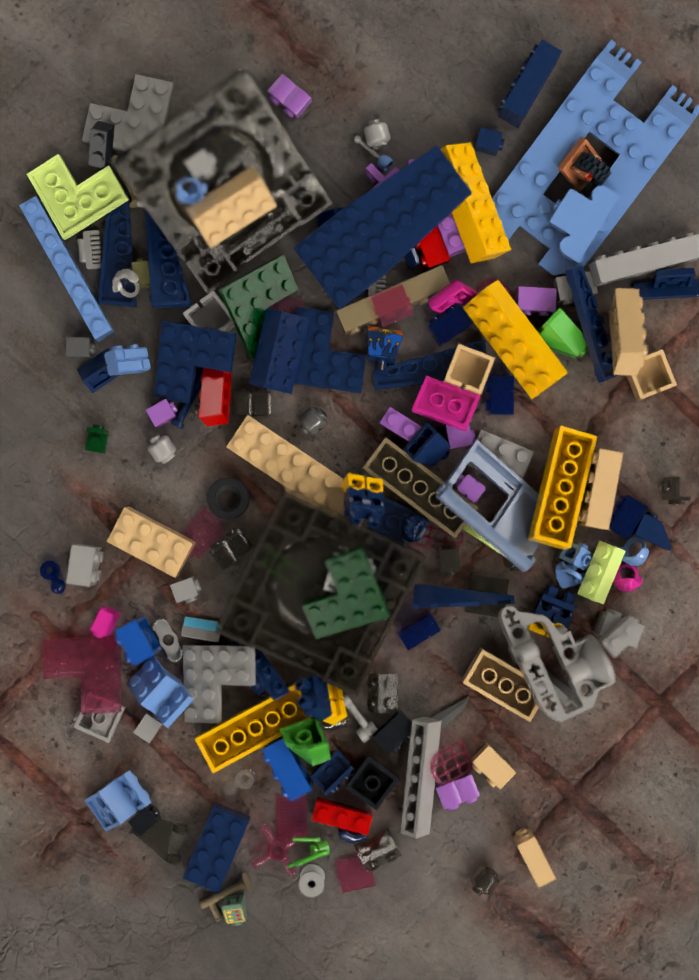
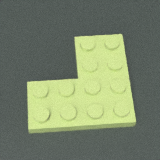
(74, 205)

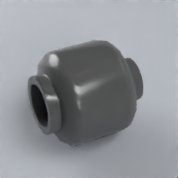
(313, 420)

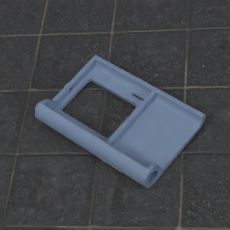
(512, 523)

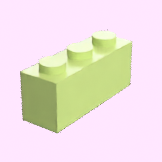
(601, 572)

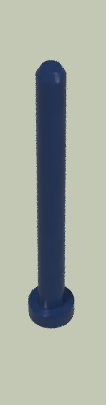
(186, 406)

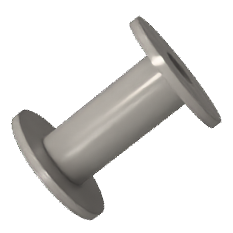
(312, 880)

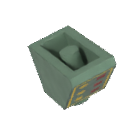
(235, 909)

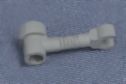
(366, 729)

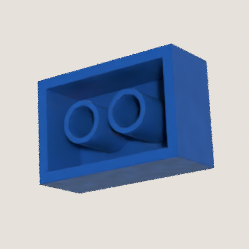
(138, 640)
(287, 769)

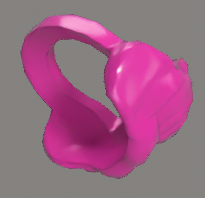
(627, 584)

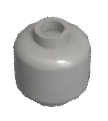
(377, 134)
(161, 448)

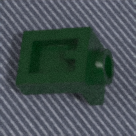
(97, 439)

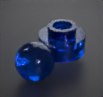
(57, 586)

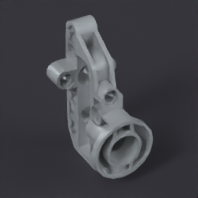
(586, 665)

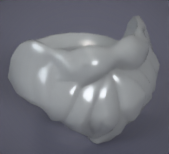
(118, 286)

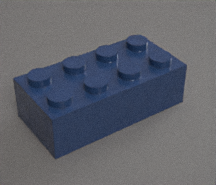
(529, 83)
(279, 350)
(216, 847)

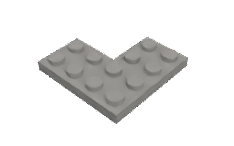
(145, 112)
(209, 668)

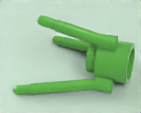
(317, 849)

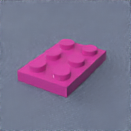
(446, 403)

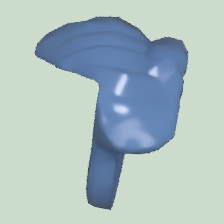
(193, 193)
(639, 558)
(566, 576)

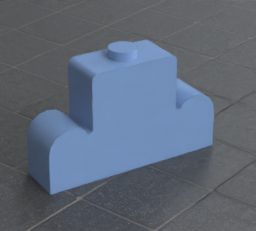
(581, 219)

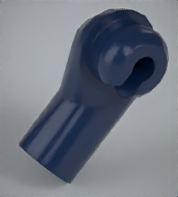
(349, 836)

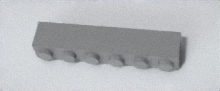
(645, 260)
(419, 780)

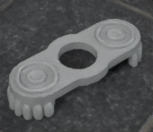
(174, 651)

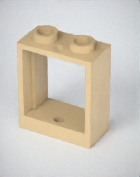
(533, 857)

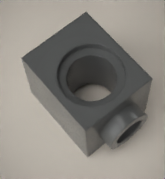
(80, 348)

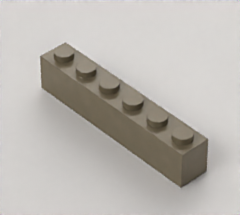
(418, 289)

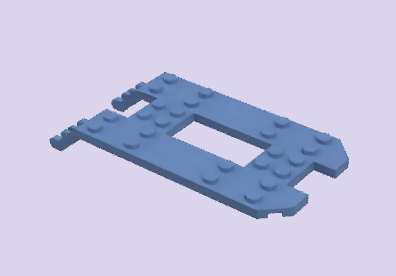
(593, 111)

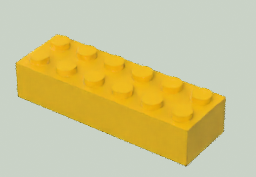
(477, 215)
(515, 339)
(562, 488)
(249, 729)

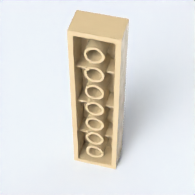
(287, 464)

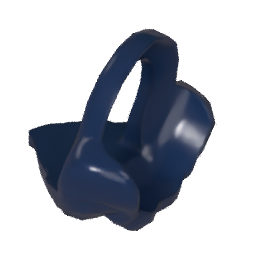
(411, 525)

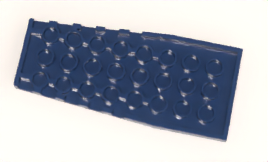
(382, 226)

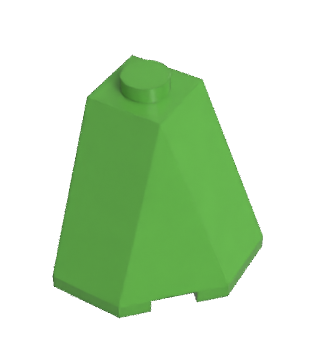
(563, 335)
(307, 741)

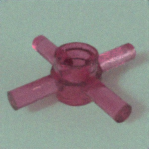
(270, 854)

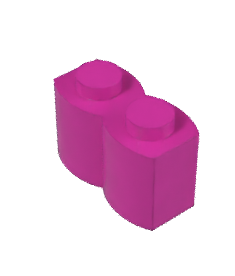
(104, 622)

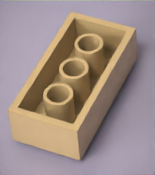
(231, 207)
(627, 332)
(600, 489)
(151, 541)
(500, 683)

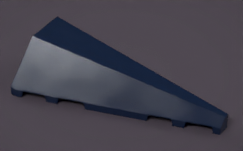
(440, 596)

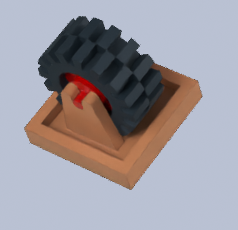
(584, 166)

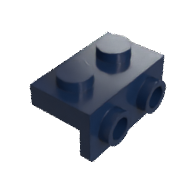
(333, 772)

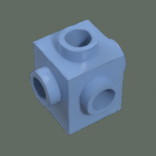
(577, 556)

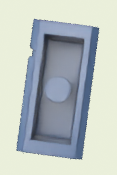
(127, 361)

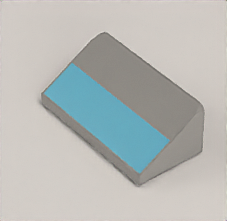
(200, 629)

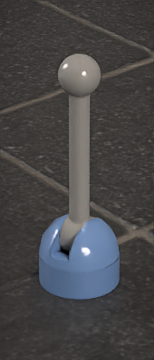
(384, 162)

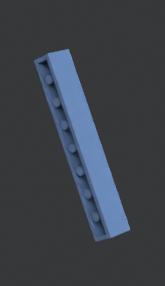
(67, 269)

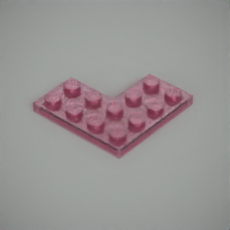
(95, 662)

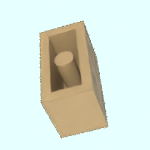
(493, 766)

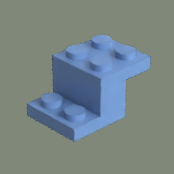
(160, 691)
(118, 800)

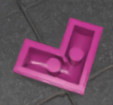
(452, 293)

